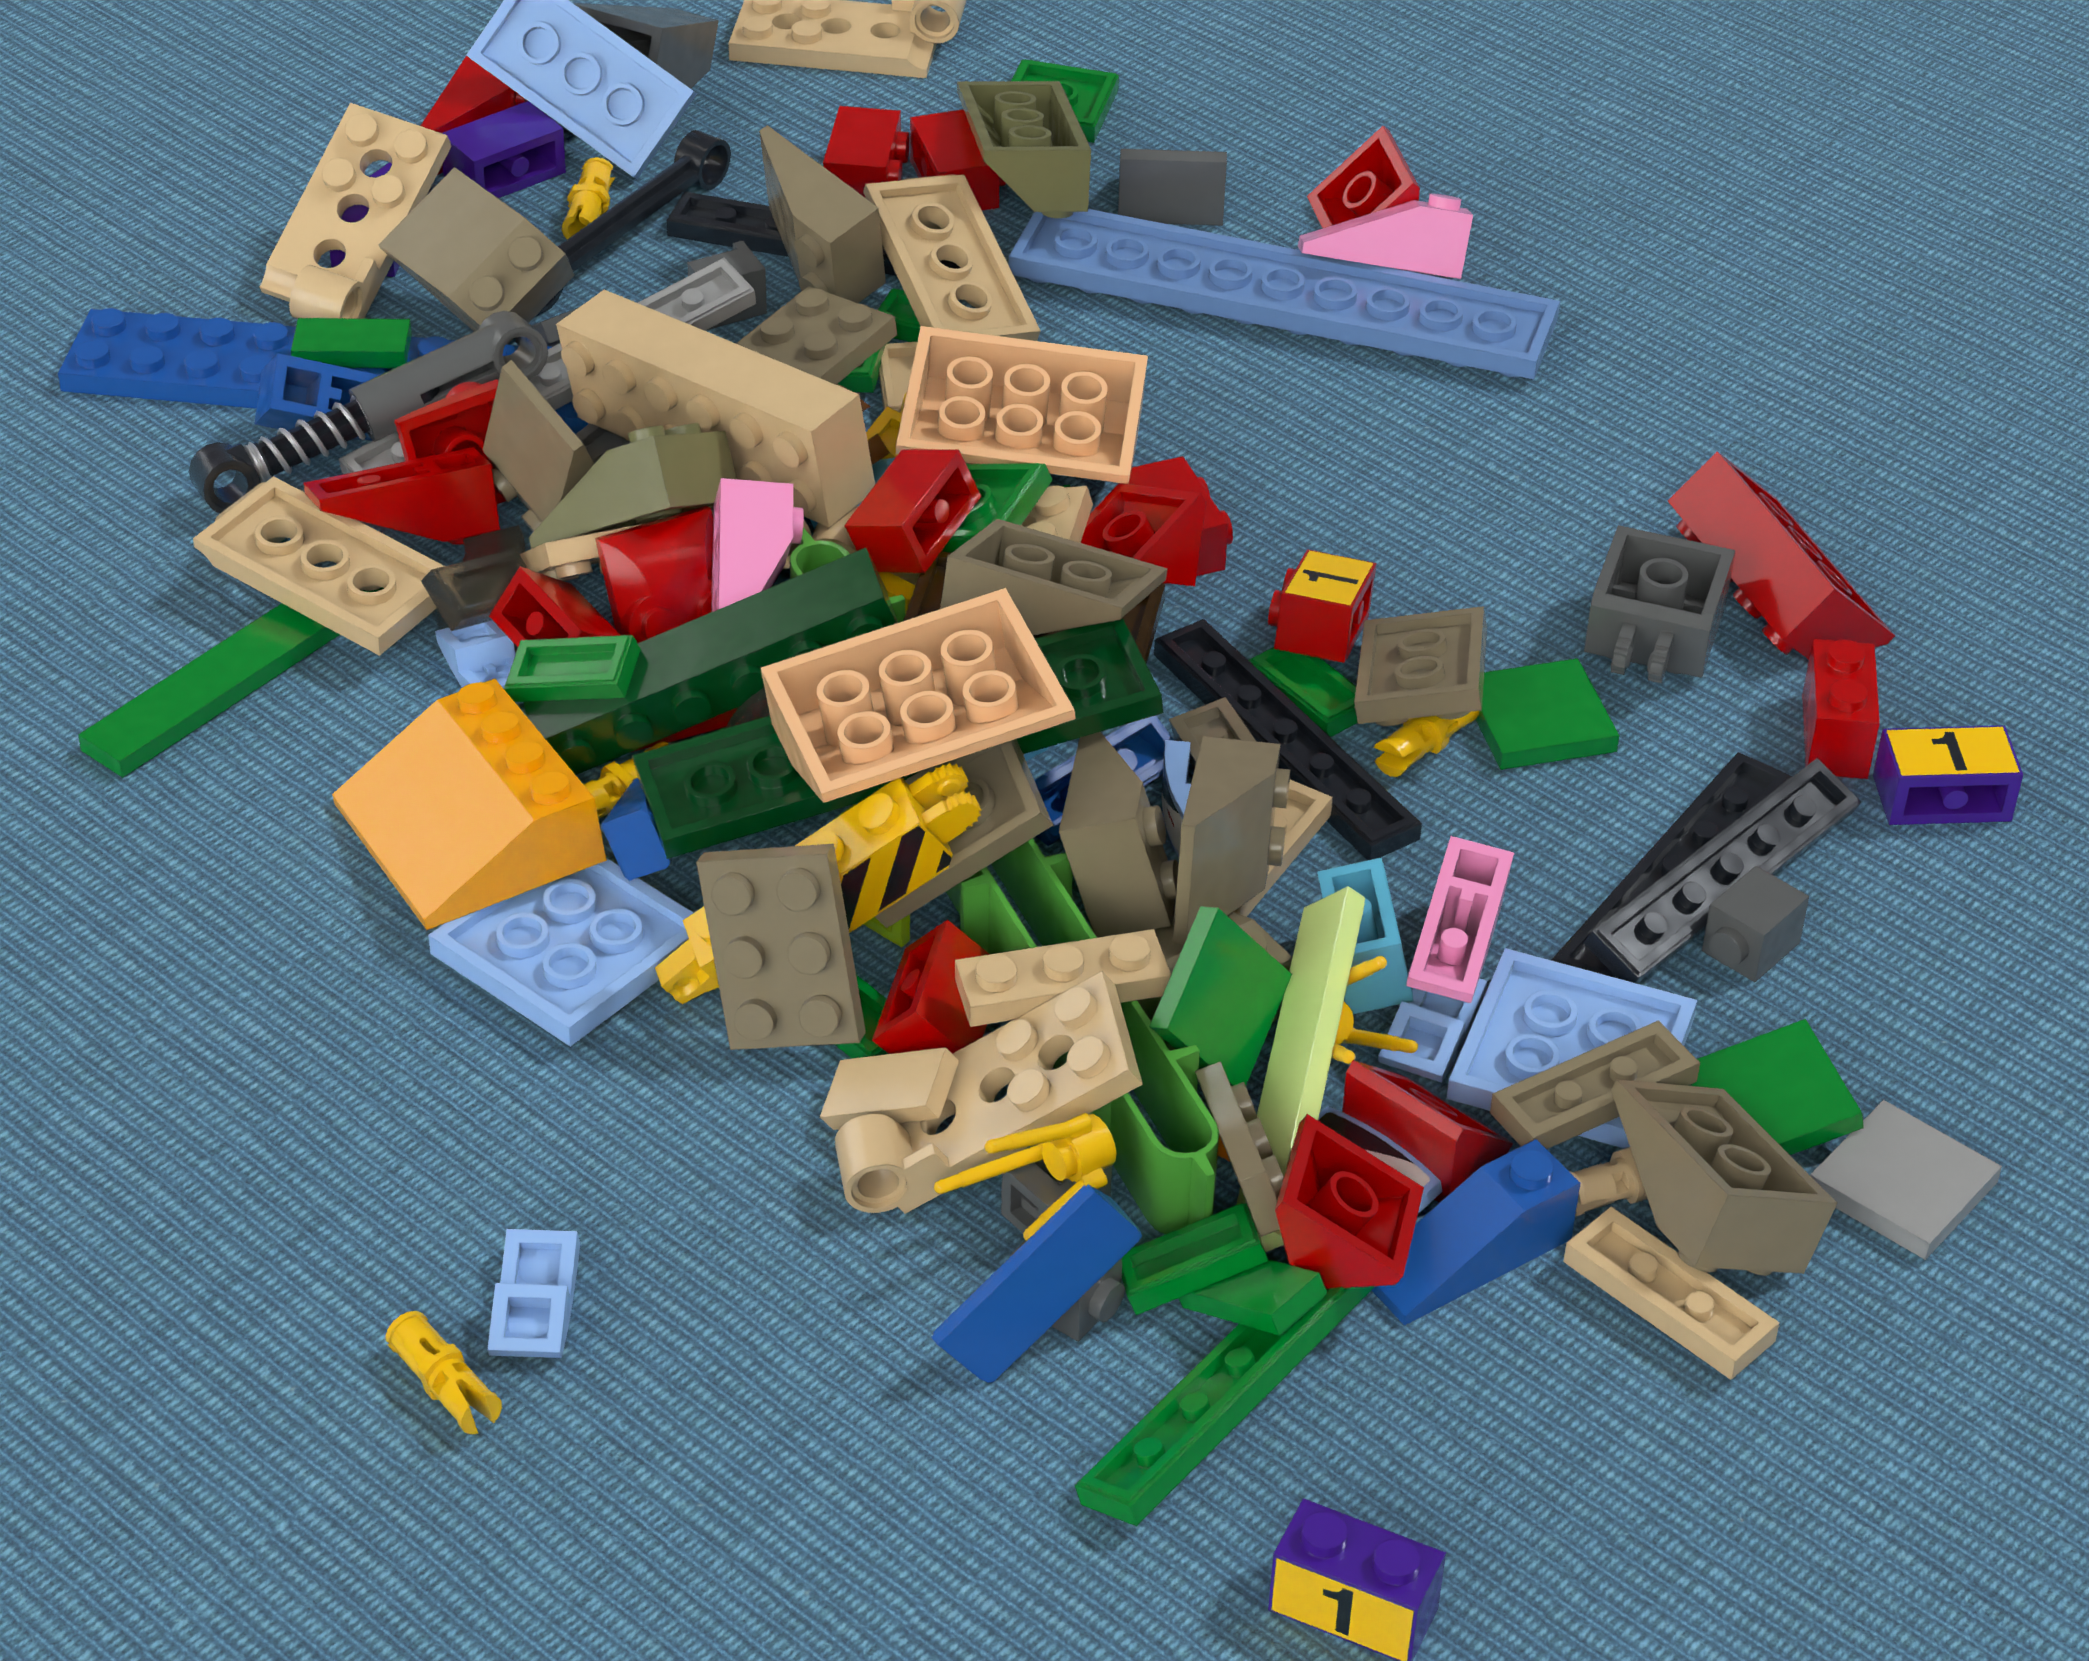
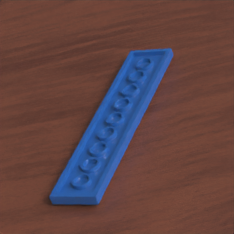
(195, 358)

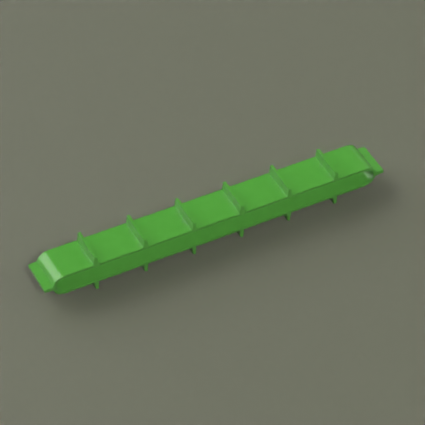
(1167, 1184)

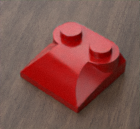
(450, 423)
(659, 573)

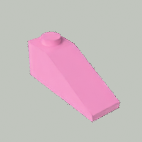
(1408, 237)
(751, 537)
(1460, 920)

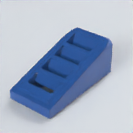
(634, 835)

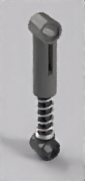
(371, 407)

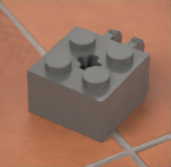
(1658, 603)

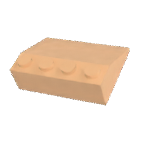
(1025, 403)
(912, 696)

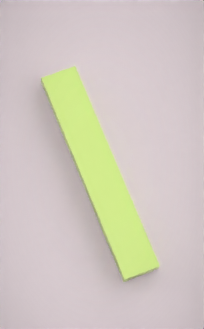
(1308, 1024)

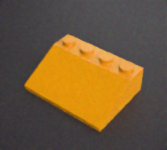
(471, 807)

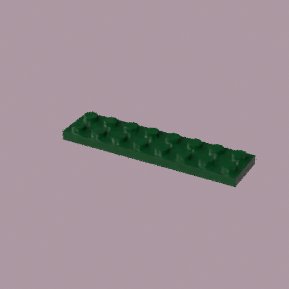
(745, 783)

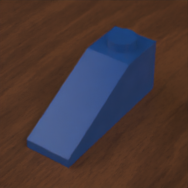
(299, 387)
(1485, 1229)

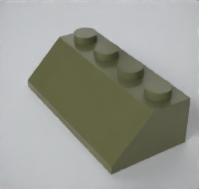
(1031, 142)

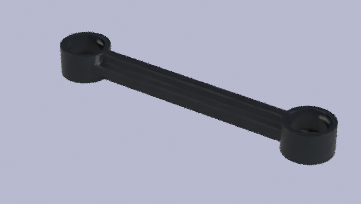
(698, 161)

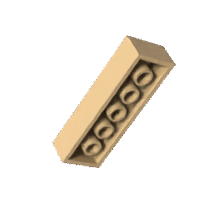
(780, 423)

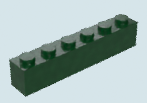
(717, 661)

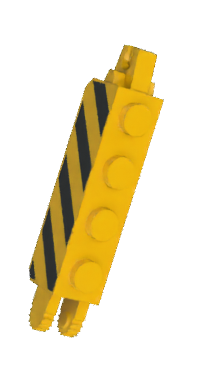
(882, 855)

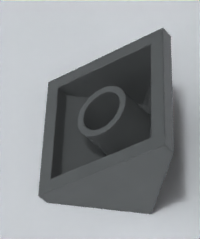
(1172, 186)

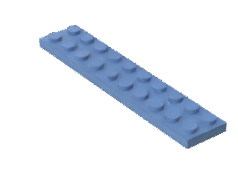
(1289, 290)

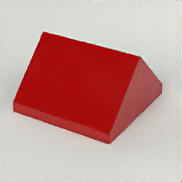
(1365, 182)
(1151, 527)
(1421, 1123)
(1345, 1210)

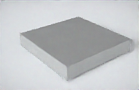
(1906, 1179)

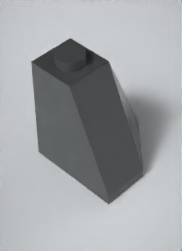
(668, 36)

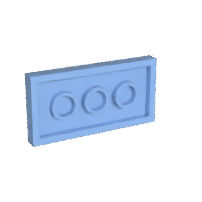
(583, 78)

